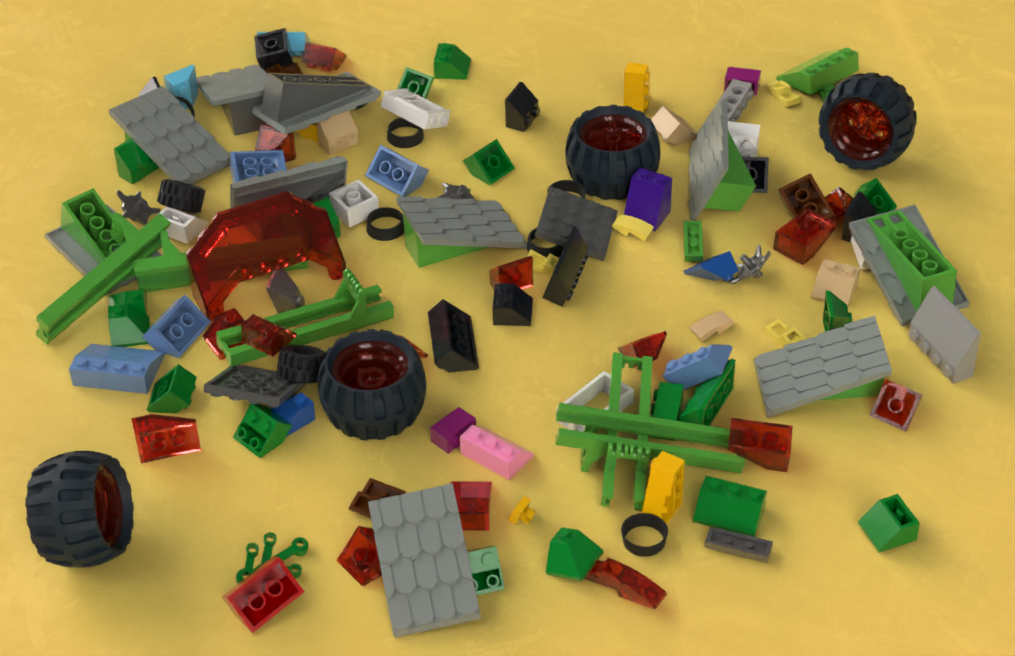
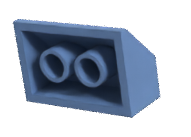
(396, 172)
(177, 328)
(698, 366)

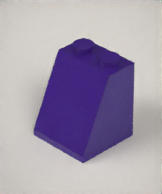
(649, 197)

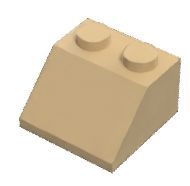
(673, 127)
(337, 133)
(837, 278)

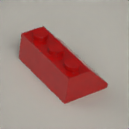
(263, 594)

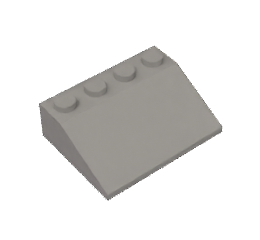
(945, 336)

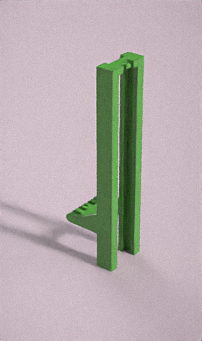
(171, 268)
(104, 277)
(349, 296)
(595, 445)
(642, 458)

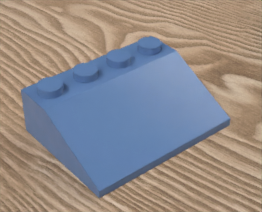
(255, 163)
(115, 368)

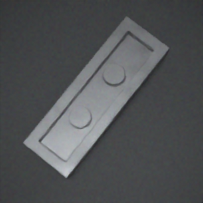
(738, 544)

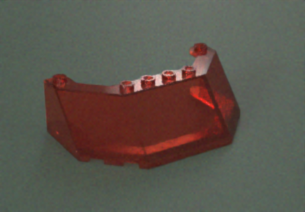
(258, 241)

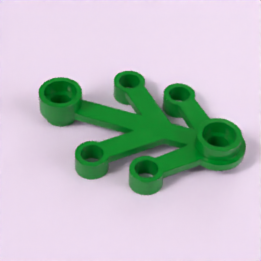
(285, 554)

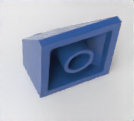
(715, 268)
(297, 411)

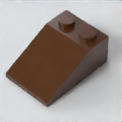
(804, 194)

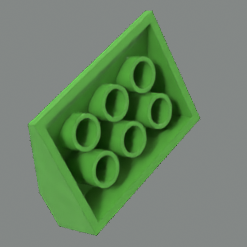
(822, 70)

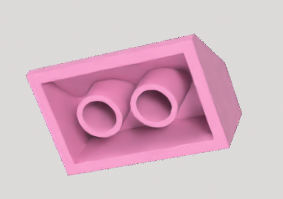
(493, 451)

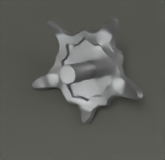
(456, 192)
(136, 207)
(751, 266)

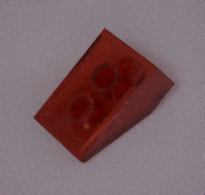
(803, 236)
(164, 436)
(761, 443)
(474, 504)

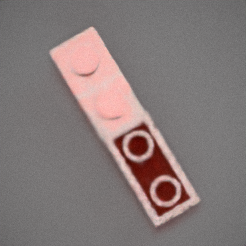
(627, 581)

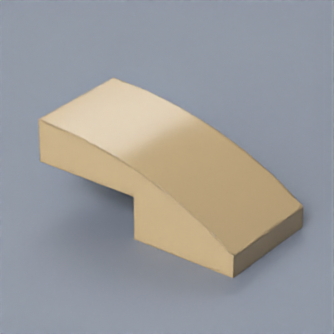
(715, 322)

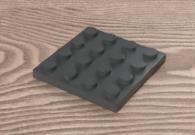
(567, 210)
(252, 384)

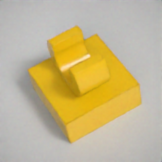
(522, 512)

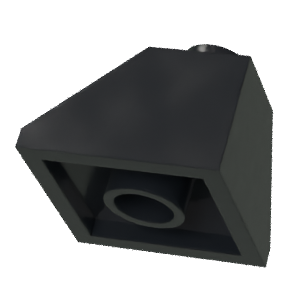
(759, 172)

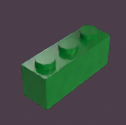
(668, 402)

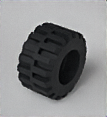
(181, 196)
(300, 363)

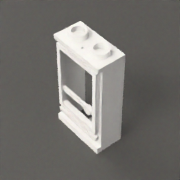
(415, 109)
(593, 388)

